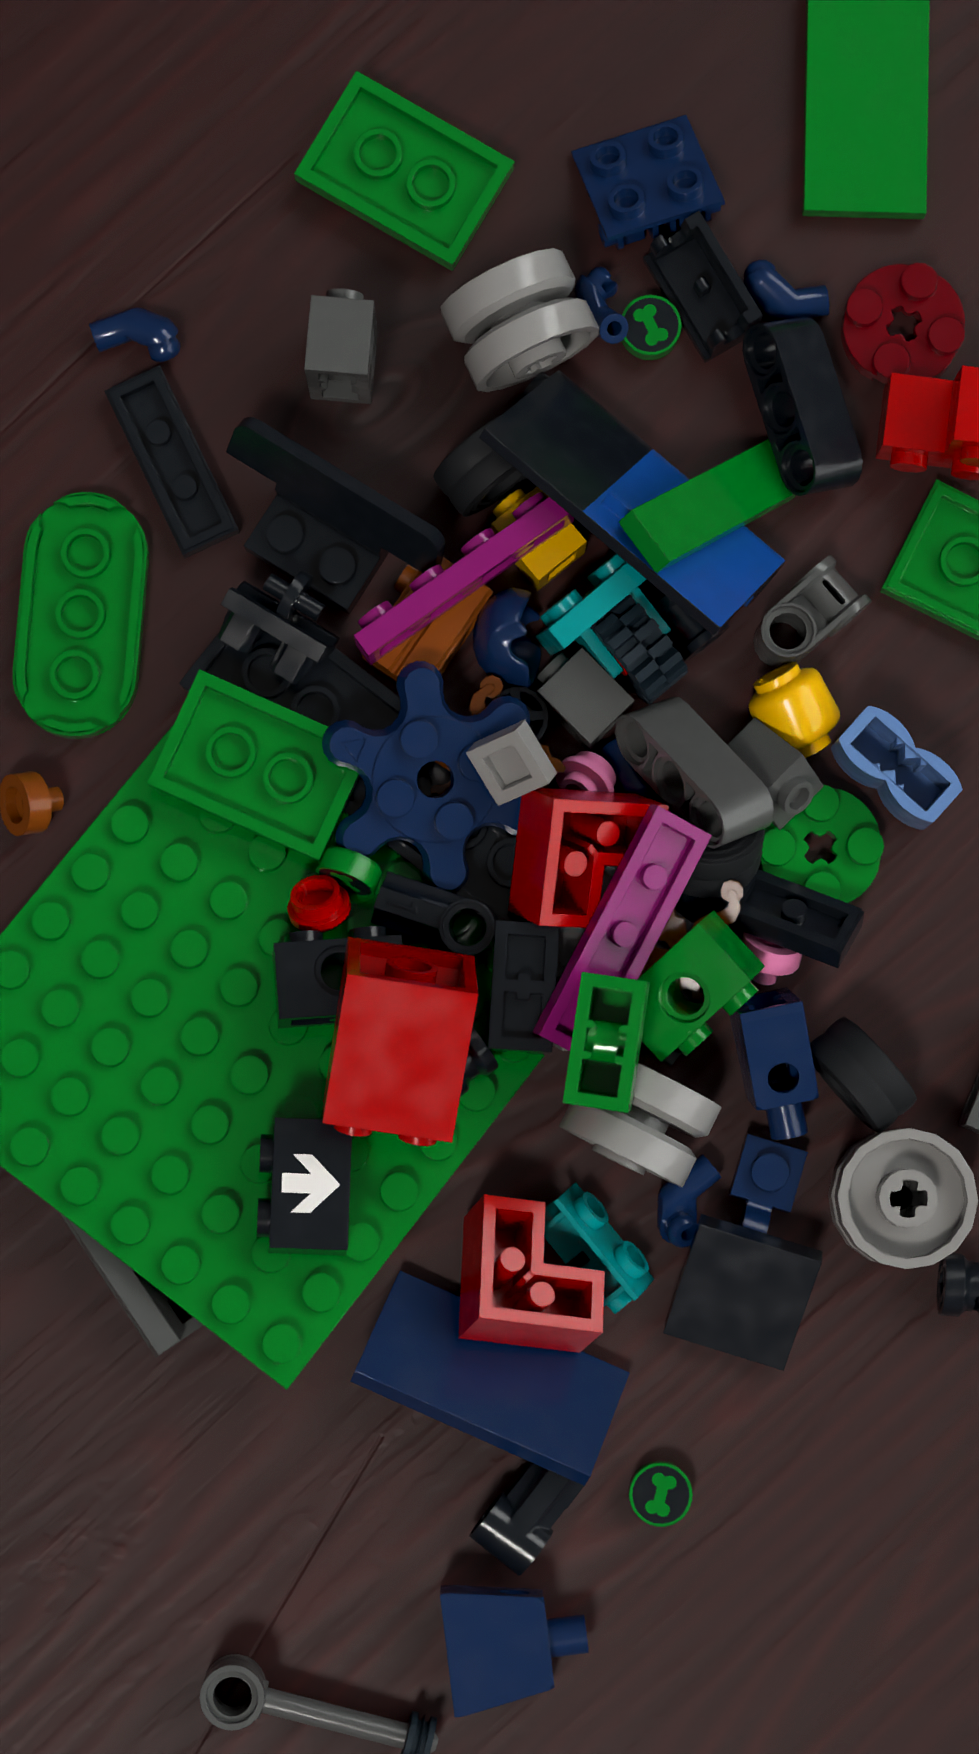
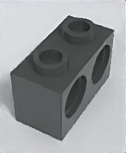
(341, 347)

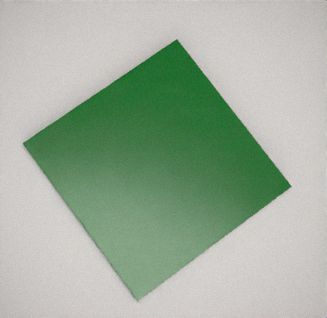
(156, 1060)

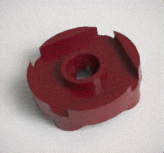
(916, 293)

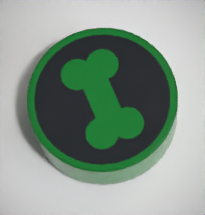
(652, 327)
(351, 870)
(660, 1493)

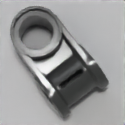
(817, 610)

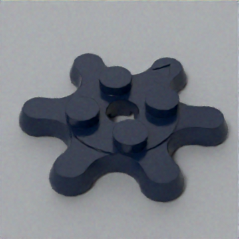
(390, 765)

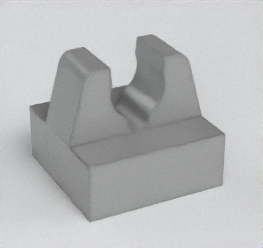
(511, 762)

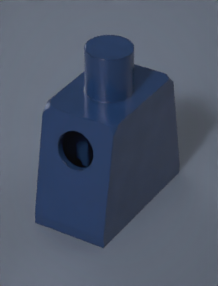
(772, 1032)
(503, 1644)

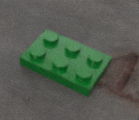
(404, 170)
(254, 766)

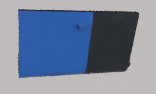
(602, 473)

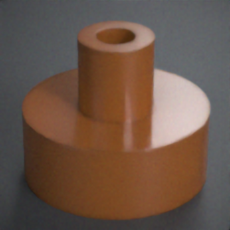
(28, 803)

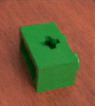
(606, 1042)

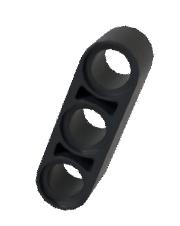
(802, 406)

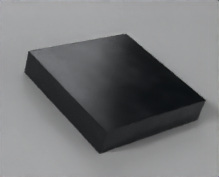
(742, 1292)

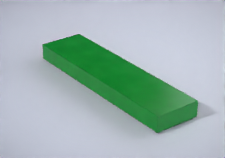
(707, 507)

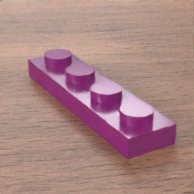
(441, 590)
(629, 913)

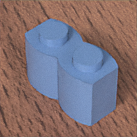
(908, 779)

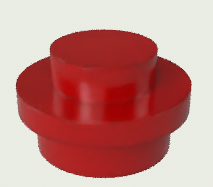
(318, 904)

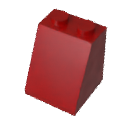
(400, 1041)

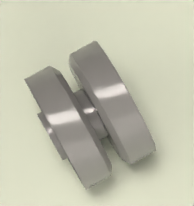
(519, 319)
(639, 1137)
(939, 1206)

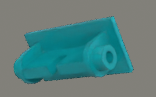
(580, 1224)

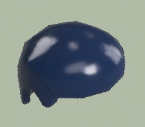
(502, 640)

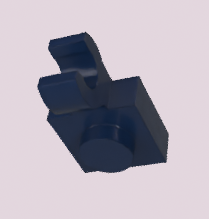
(766, 1179)

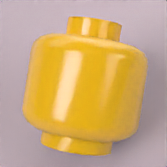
(796, 707)

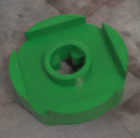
(855, 846)

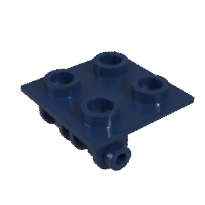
(647, 181)

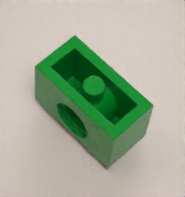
(718, 964)

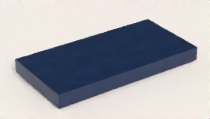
(515, 1397)

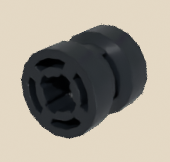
(957, 1285)

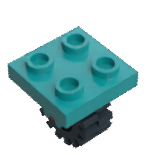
(617, 630)

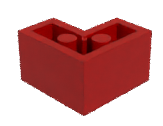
(931, 423)
(563, 851)
(511, 1291)

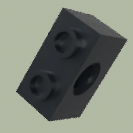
(297, 965)

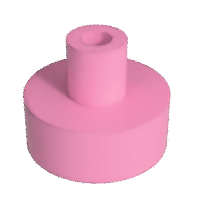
(777, 959)

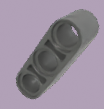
(694, 770)

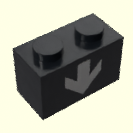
(307, 1188)

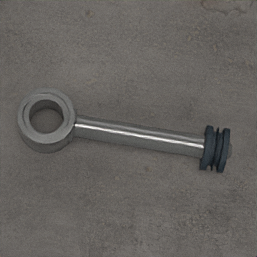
(411, 1737)

